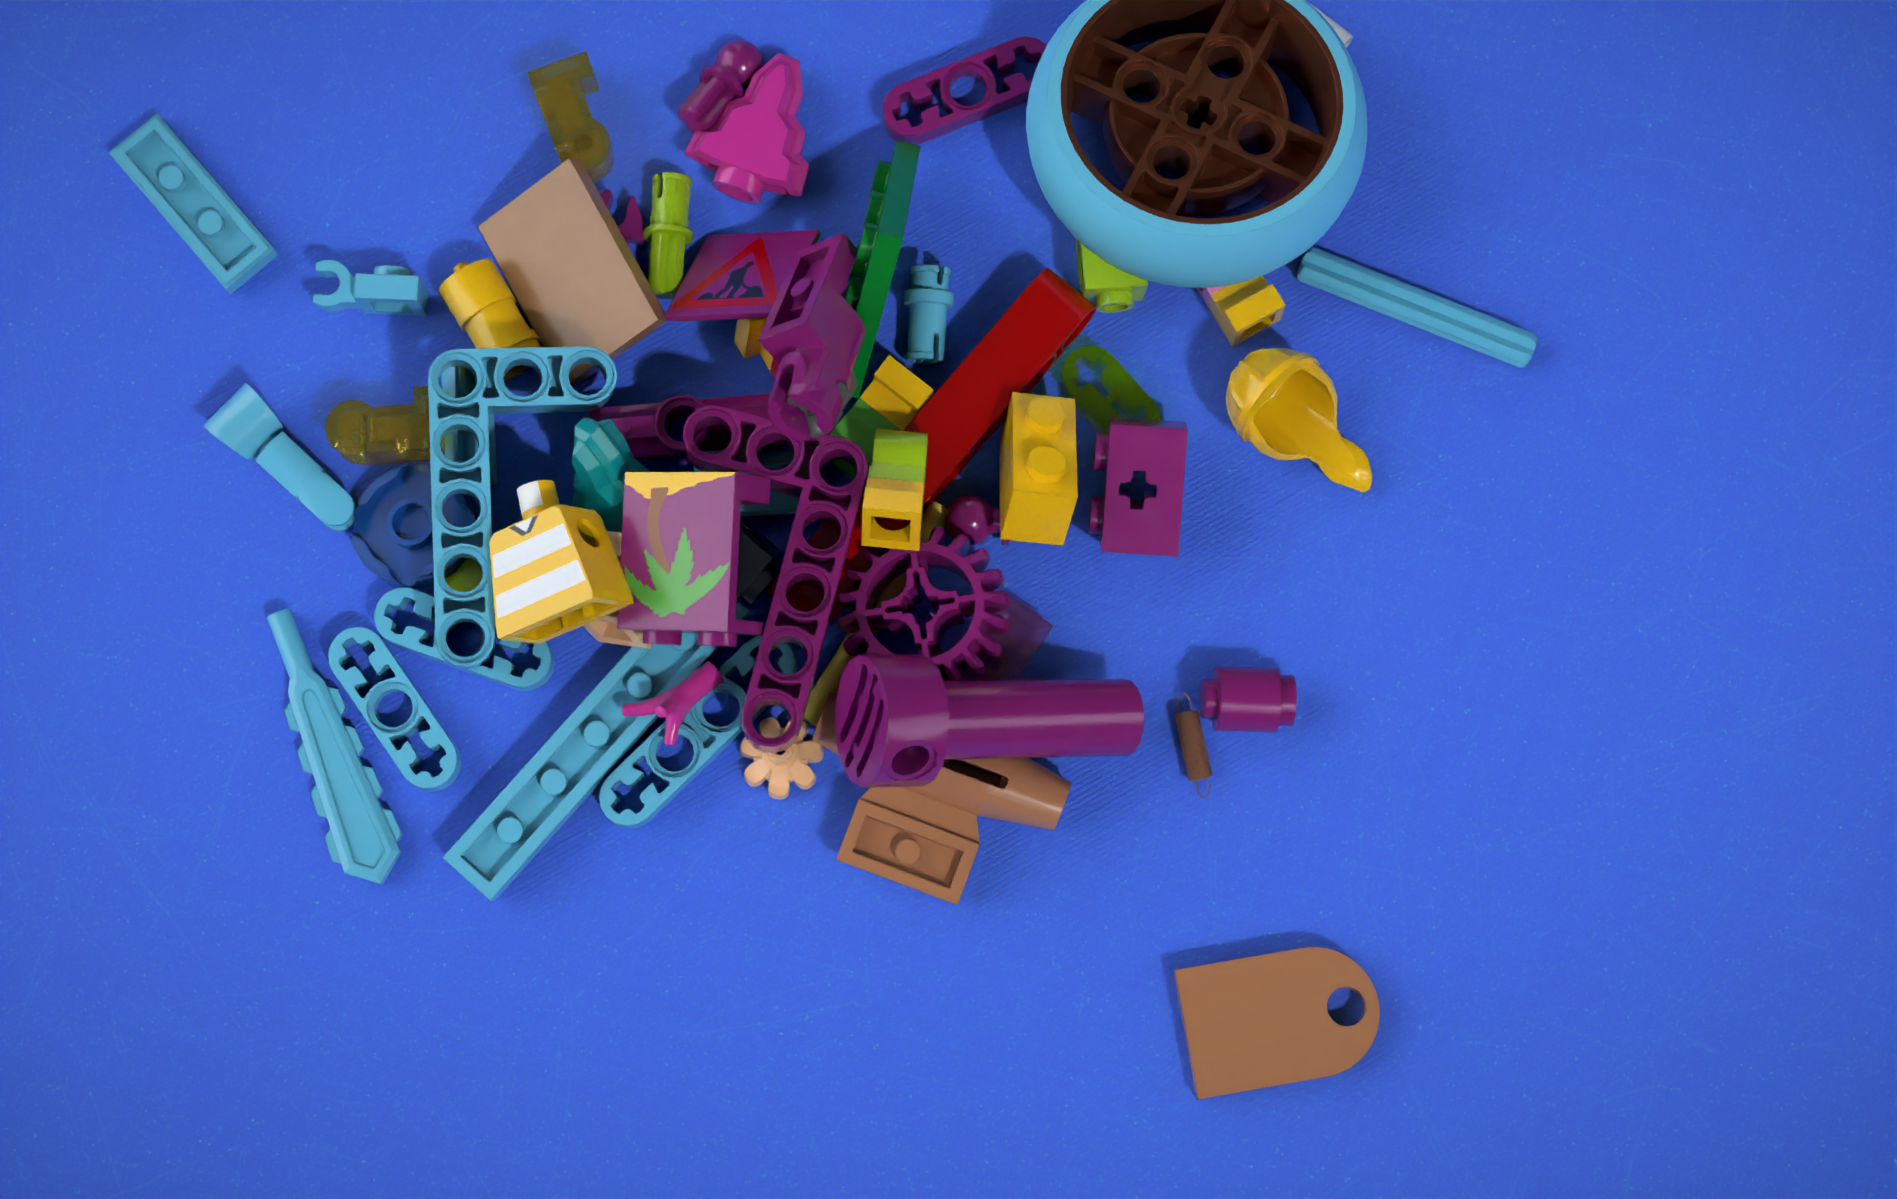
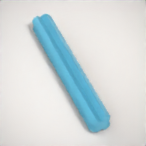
(1417, 307)

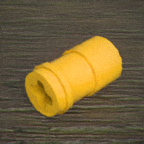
(487, 309)

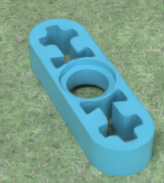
(415, 638)
(382, 661)

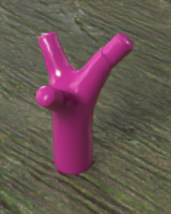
(677, 701)

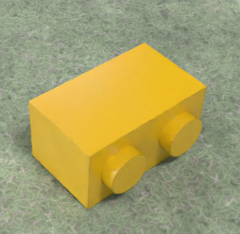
(1038, 468)

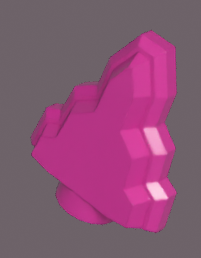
(758, 137)

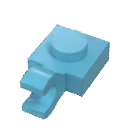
(387, 291)

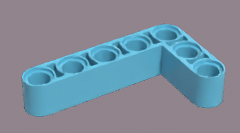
(473, 476)

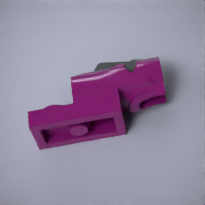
(813, 340)

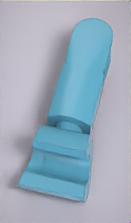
(251, 429)

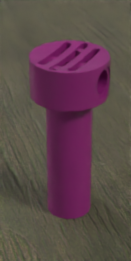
(903, 719)

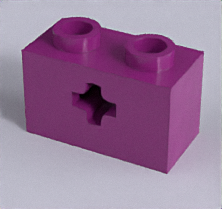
(1155, 521)

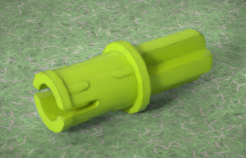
(668, 232)

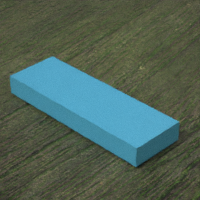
(193, 203)

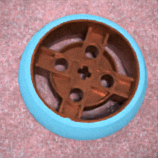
(1144, 226)

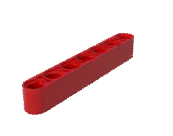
(971, 407)

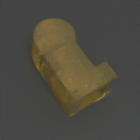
(574, 132)
(382, 433)

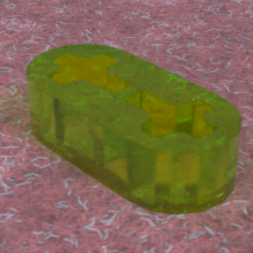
(1114, 379)

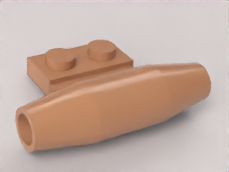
(930, 831)

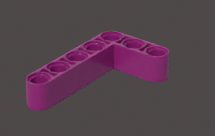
(800, 561)

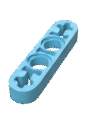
(706, 739)

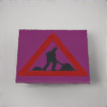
(737, 275)

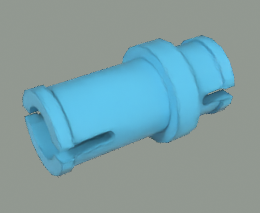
(928, 314)

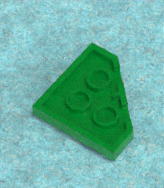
(880, 245)

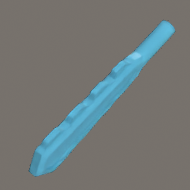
(345, 791)

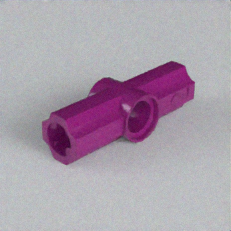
(649, 425)

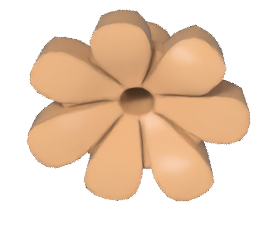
(784, 768)

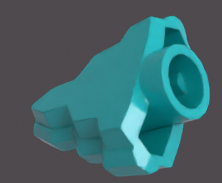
(600, 468)

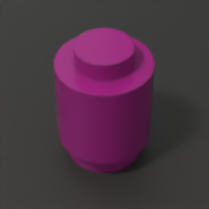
(1248, 699)

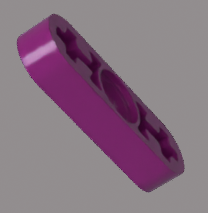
(920, 95)

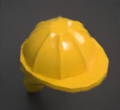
(1290, 413)

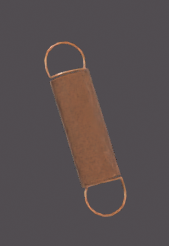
(1193, 745)

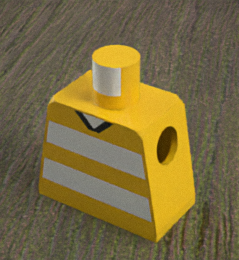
(553, 569)

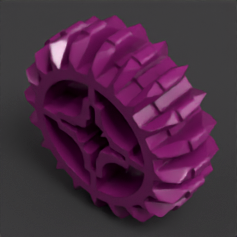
(951, 607)

